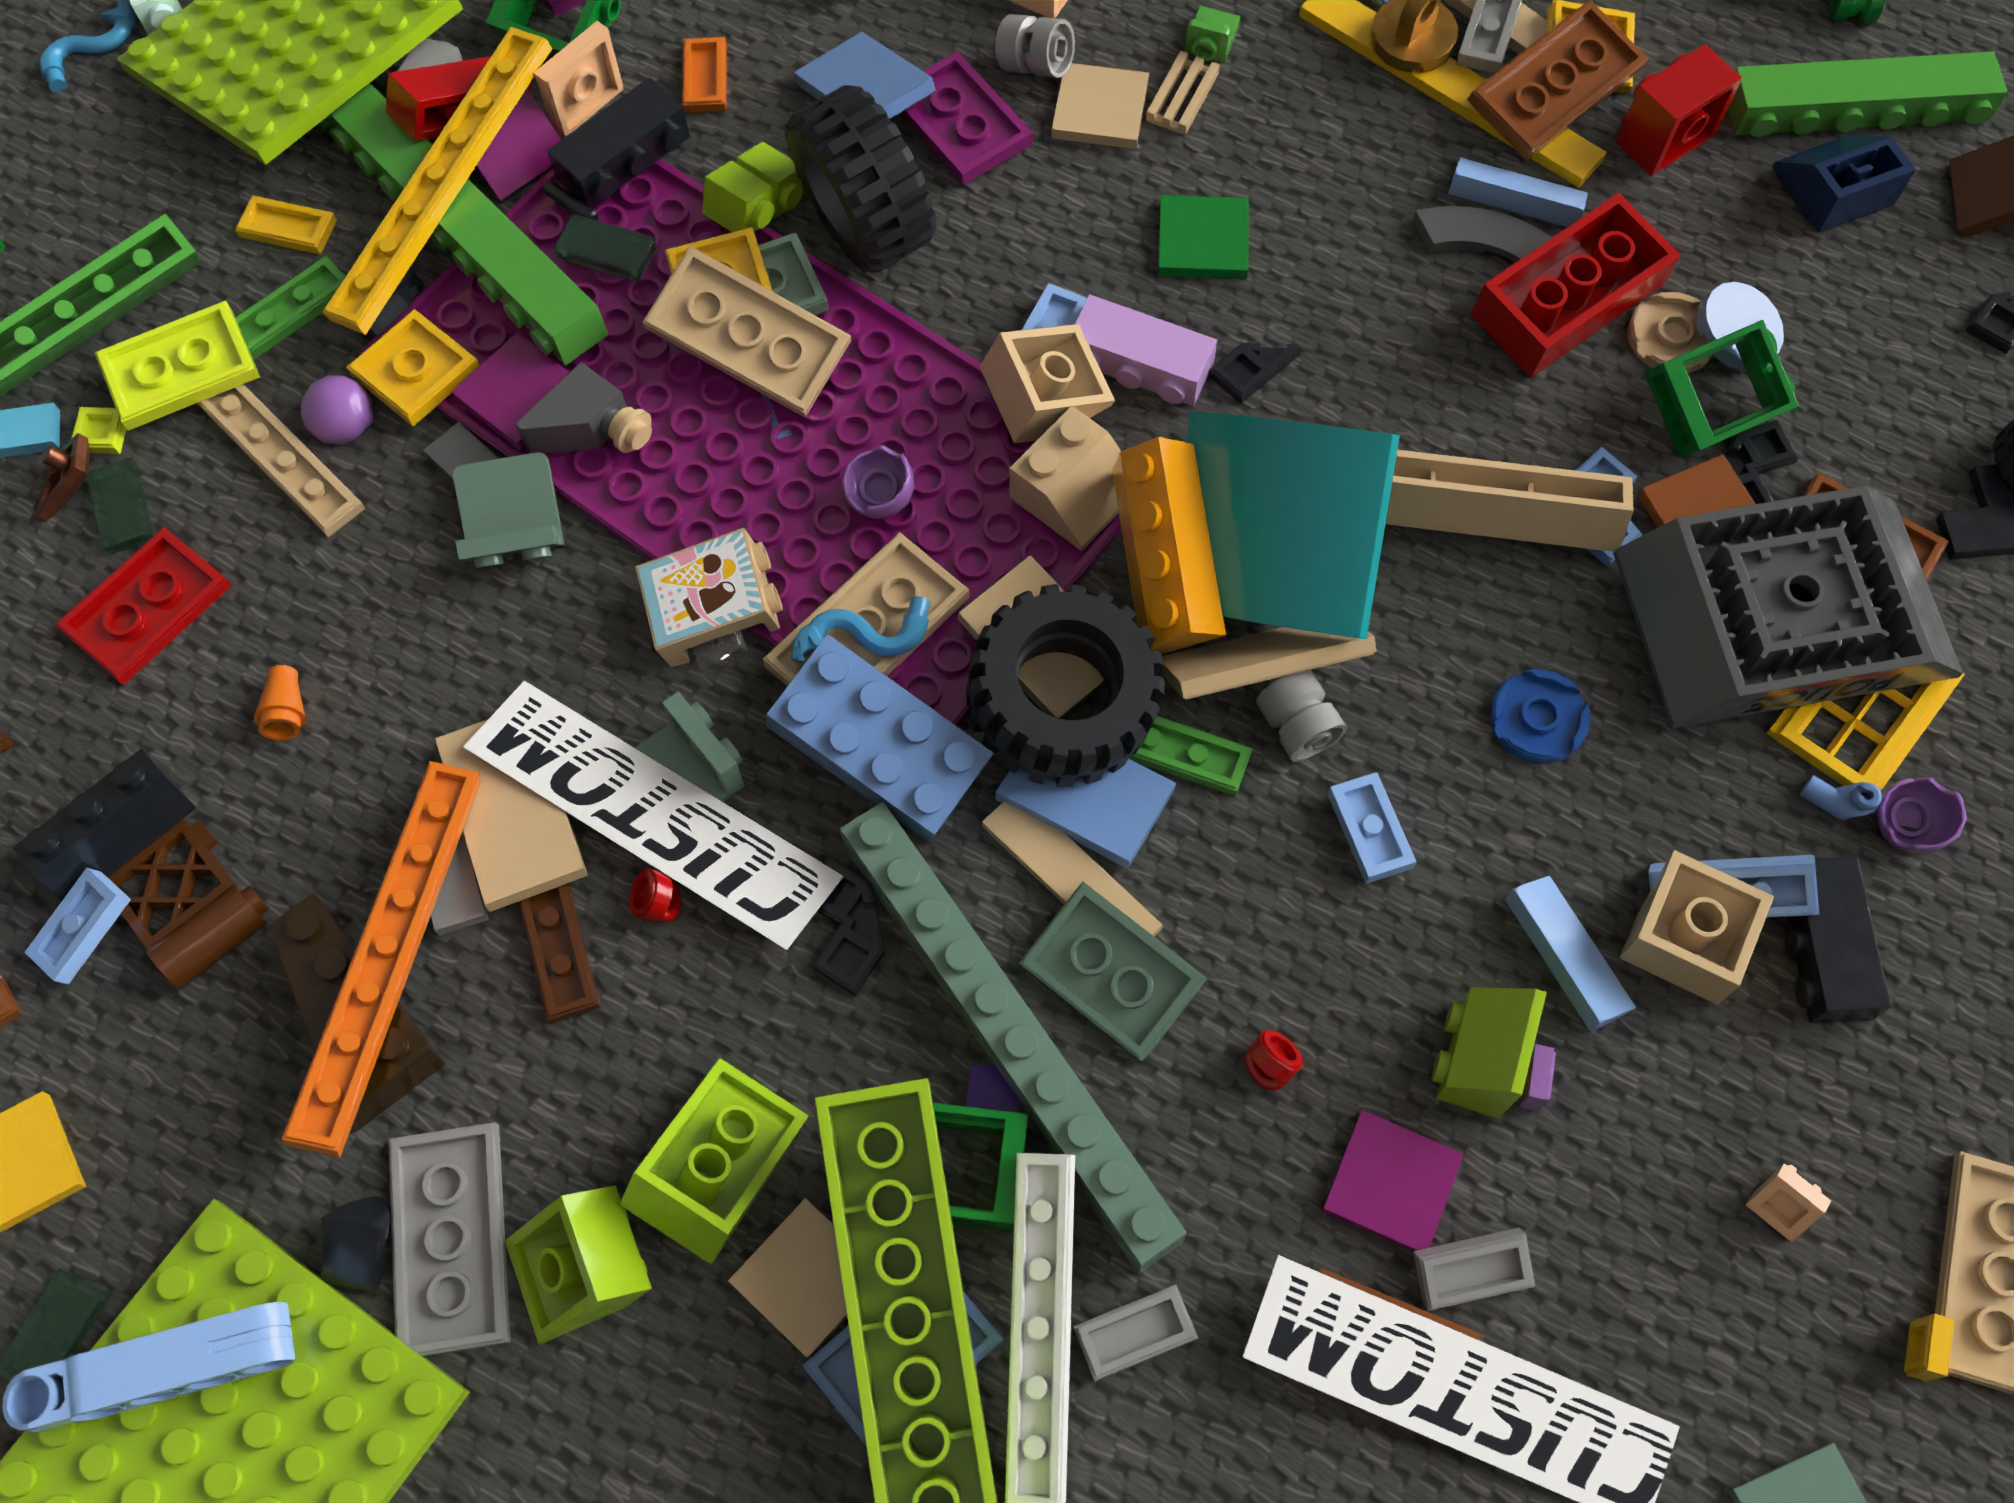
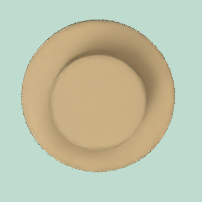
(630, 429)

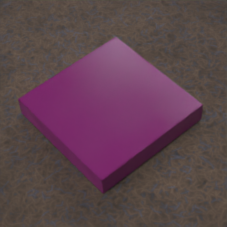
(518, 149)
(509, 386)
(1392, 1182)

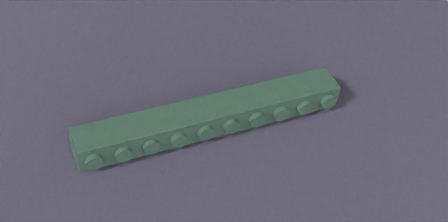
(1013, 1038)

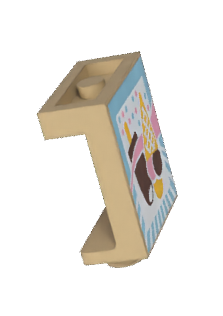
(707, 593)

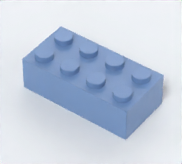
(877, 738)

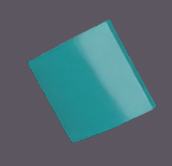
(1294, 518)

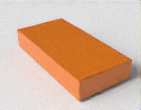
(704, 75)

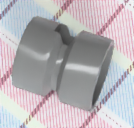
(1035, 45)
(1305, 721)

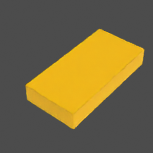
(286, 225)

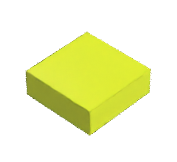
(101, 428)

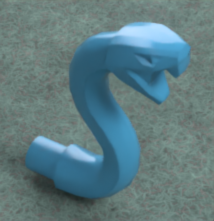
(50, 63)
(909, 636)

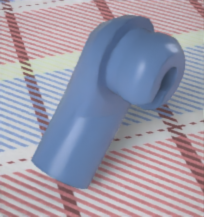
(1844, 801)

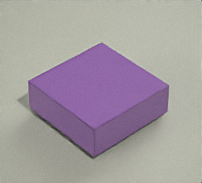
(1538, 1079)

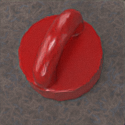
(654, 897)
(1273, 1060)

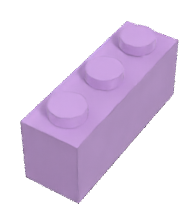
(1147, 350)

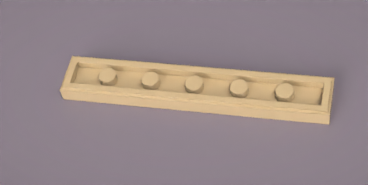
(283, 458)

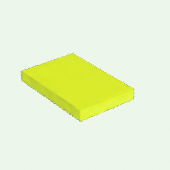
(176, 365)

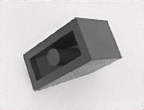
(572, 414)

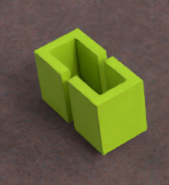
(752, 190)

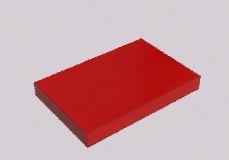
(143, 605)

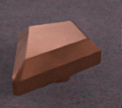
(64, 476)

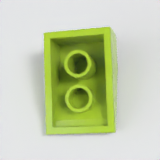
(713, 1160)

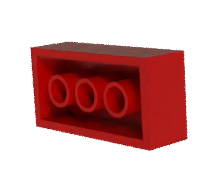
(1574, 284)

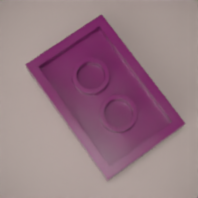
(966, 121)

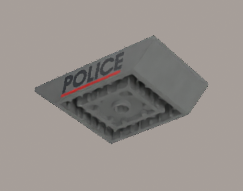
(1736, 640)

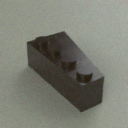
(316, 960)

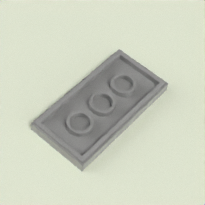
(449, 1240)

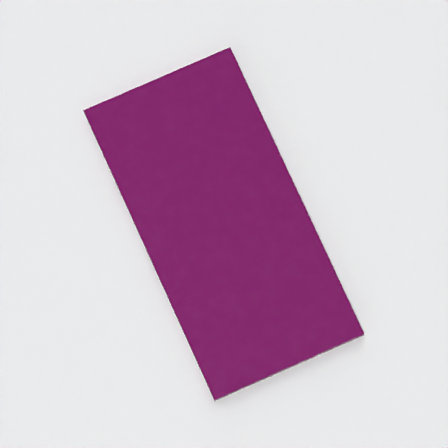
(719, 460)

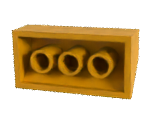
(1168, 543)

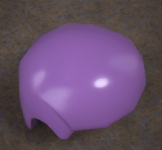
(336, 409)
(878, 483)
(1924, 806)

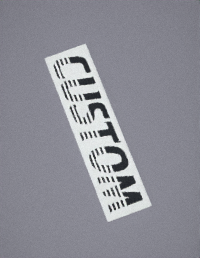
(655, 814)
(1458, 1389)

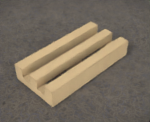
(1194, 68)

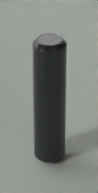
(568, 200)

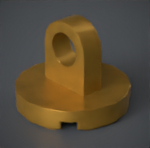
(1414, 34)

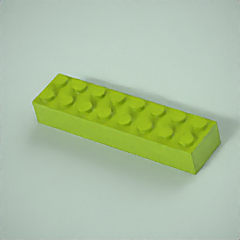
(904, 1296)

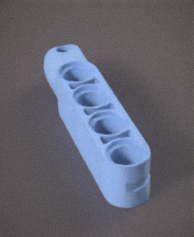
(151, 1368)

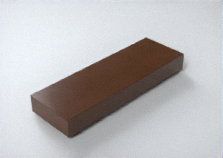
(559, 954)

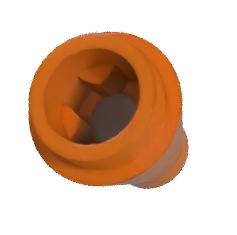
(280, 705)

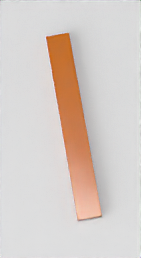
(381, 963)

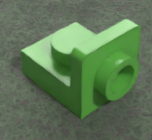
(1211, 34)

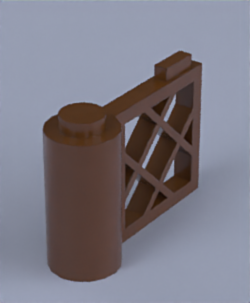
(199, 927)

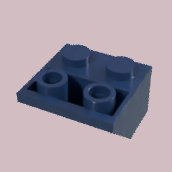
(1845, 178)

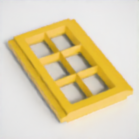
(1890, 748)

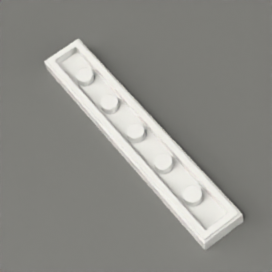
(1040, 1329)

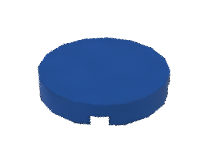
(1531, 728)

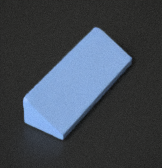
(1517, 193)
(1785, 877)
(1569, 952)

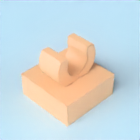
(1788, 1202)

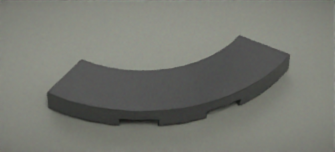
(1477, 231)

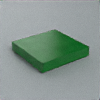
(1203, 237)

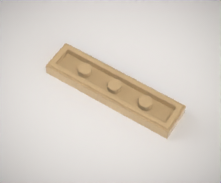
(1060, 862)

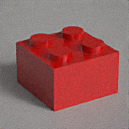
(1677, 109)

